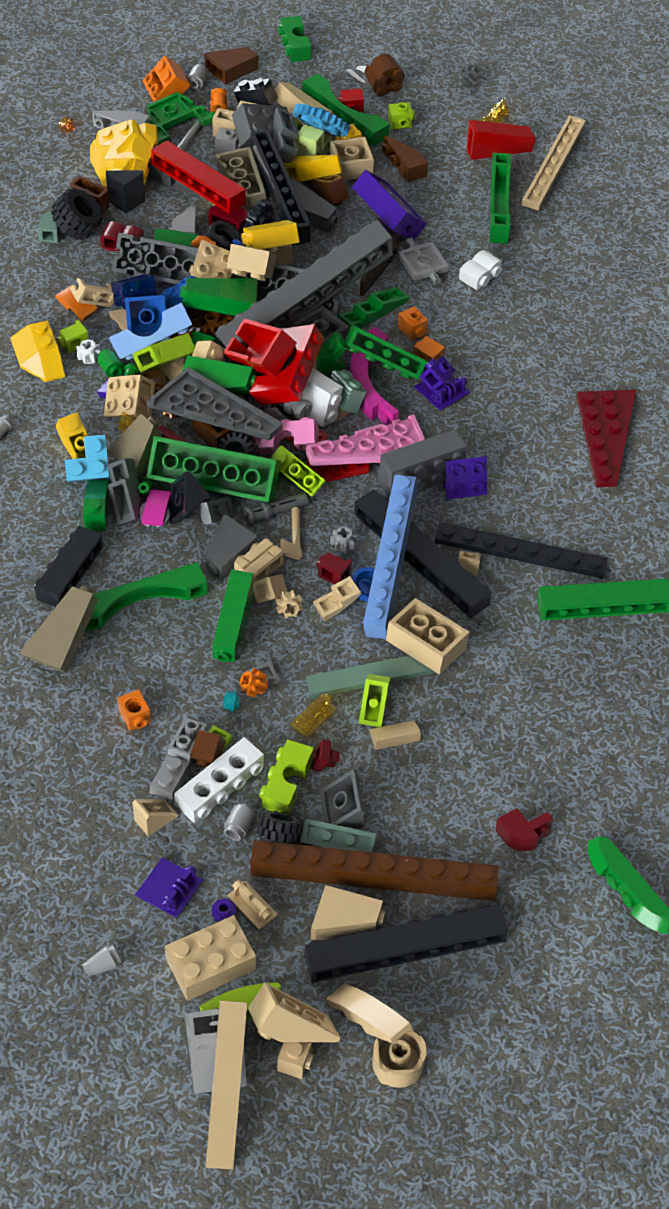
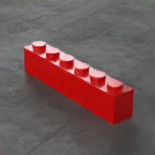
(198, 177)

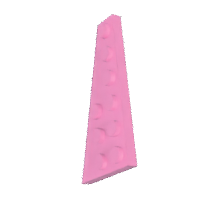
(366, 444)

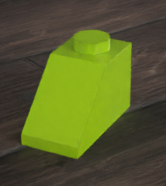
(374, 700)

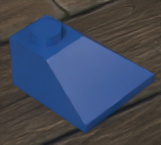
(144, 314)

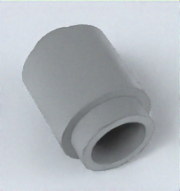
(197, 76)
(239, 821)

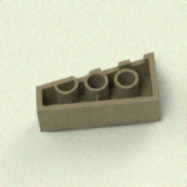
(241, 168)

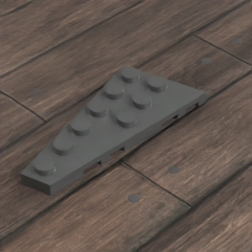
(205, 401)

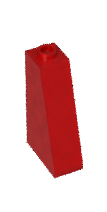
(491, 137)

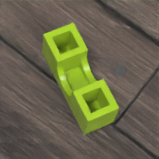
(292, 760)

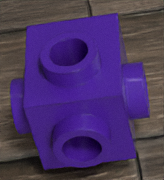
(437, 373)

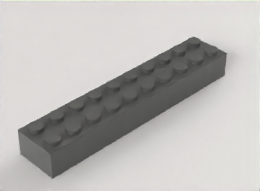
(317, 283)

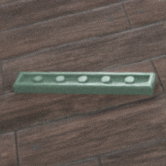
(355, 677)

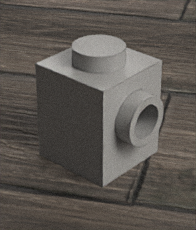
(226, 141)

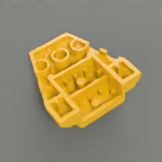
(123, 148)

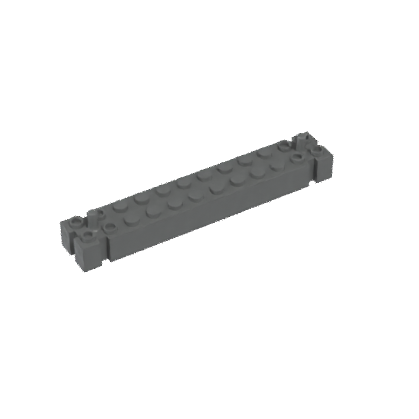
(173, 261)

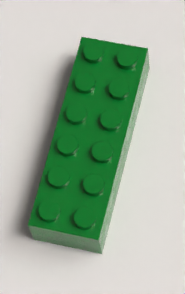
(215, 468)

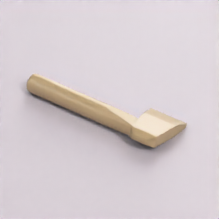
(293, 549)

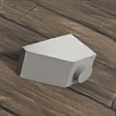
(185, 221)

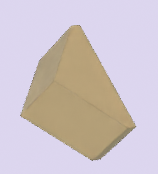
(152, 814)

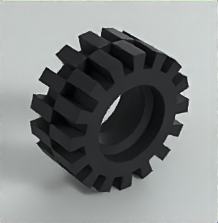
(241, 438)
(280, 827)

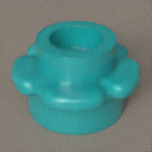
(231, 700)

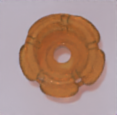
(66, 125)

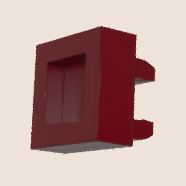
(324, 756)

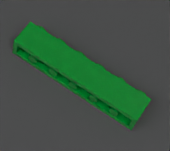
(603, 599)

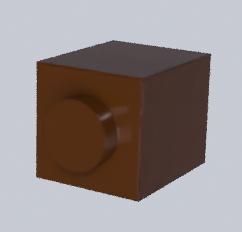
(207, 748)

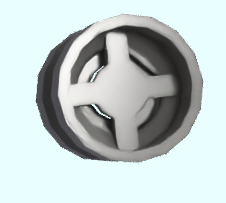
(298, 408)

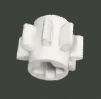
(88, 351)

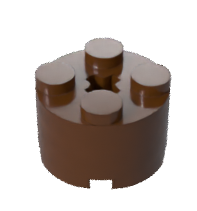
(384, 75)

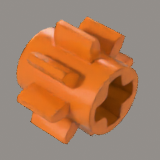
(254, 682)

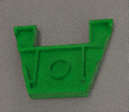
(174, 110)

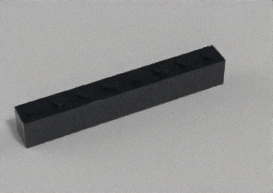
(279, 183)
(428, 559)
(405, 943)

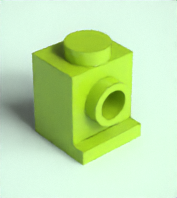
(72, 337)

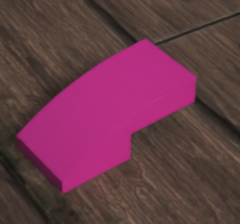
(156, 508)

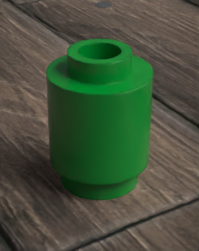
(110, 363)

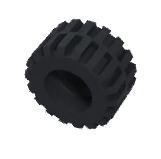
(77, 213)

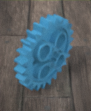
(321, 119)

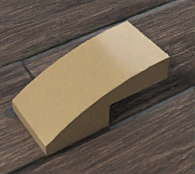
(338, 599)

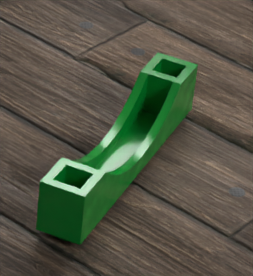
(370, 126)
(499, 198)
(181, 583)

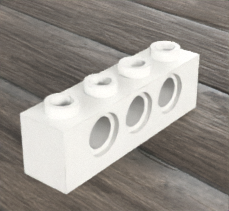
(223, 768)

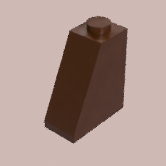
(231, 63)

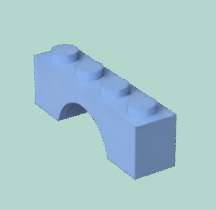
(173, 320)

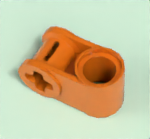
(218, 100)

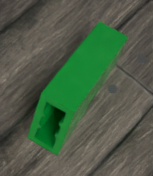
(219, 294)
(229, 376)
(233, 616)

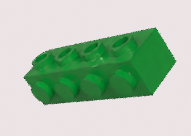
(384, 351)

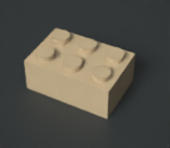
(427, 636)
(210, 957)

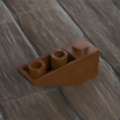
(406, 159)

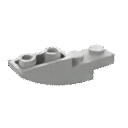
(178, 761)

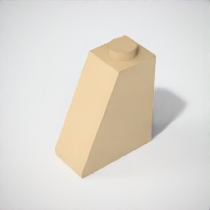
(345, 914)

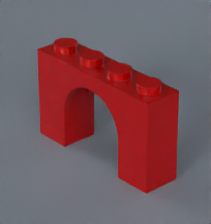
(291, 382)

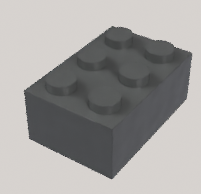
(253, 118)

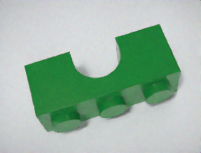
(292, 37)

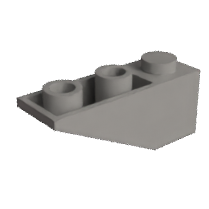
(105, 119)

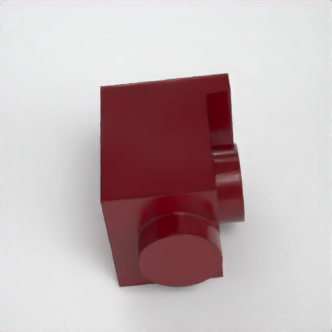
(333, 568)

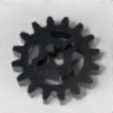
(261, 214)

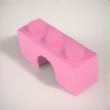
(303, 431)

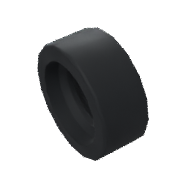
(226, 230)

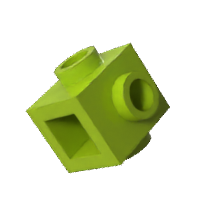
(400, 115)

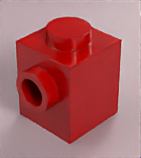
(353, 99)

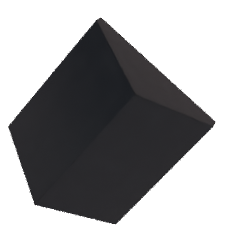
(125, 188)
(185, 496)

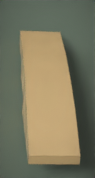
(369, 1012)

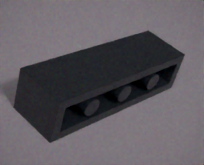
(69, 565)

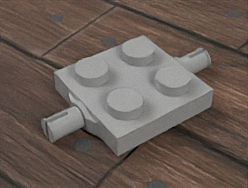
(423, 261)

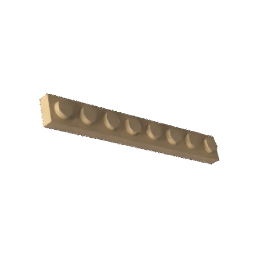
(553, 163)

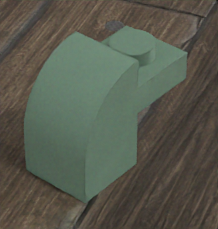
(47, 229)

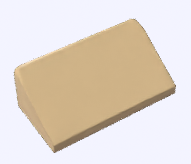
(395, 735)

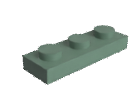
(337, 837)

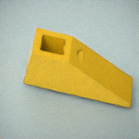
(312, 167)
(72, 435)

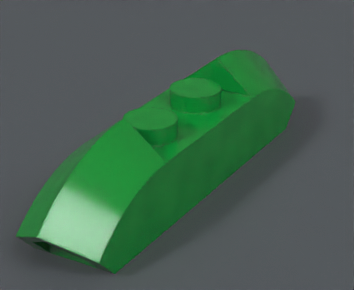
(623, 877)

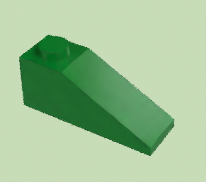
(96, 505)

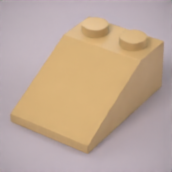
(289, 1019)

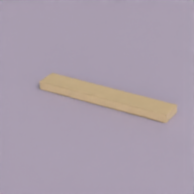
(226, 1085)

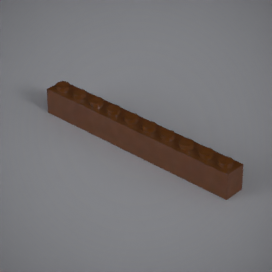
(374, 870)

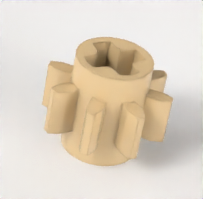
(289, 598)

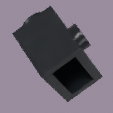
(256, 91)

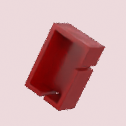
(267, 347)

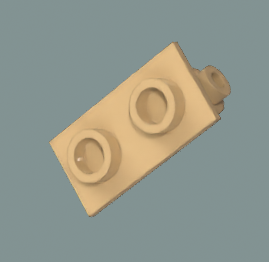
(251, 904)

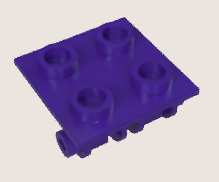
(444, 395)
(466, 477)
(169, 887)

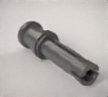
(266, 510)

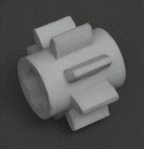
(343, 539)

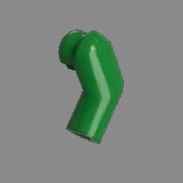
(145, 486)

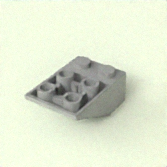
(202, 1038)

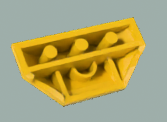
(38, 351)

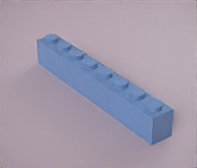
(390, 556)

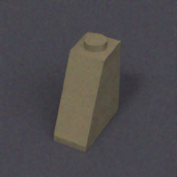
(137, 443)

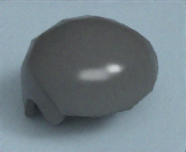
(277, 412)

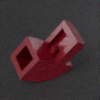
(520, 833)

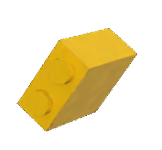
(270, 235)

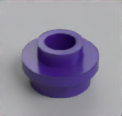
(218, 915)

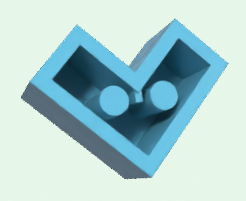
(94, 465)

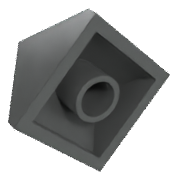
(343, 801)

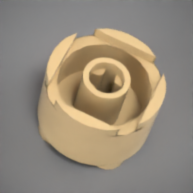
(399, 1070)

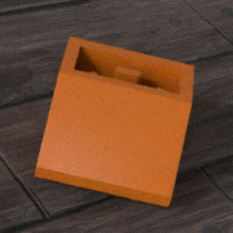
(165, 79)

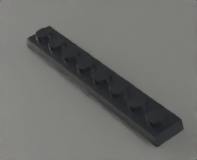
(521, 550)

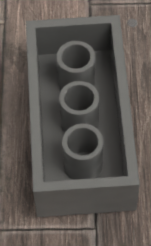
(422, 460)

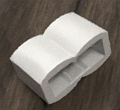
(480, 270)

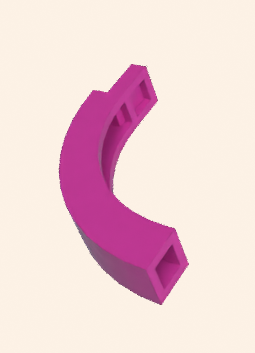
(372, 404)

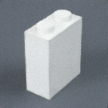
(324, 396)

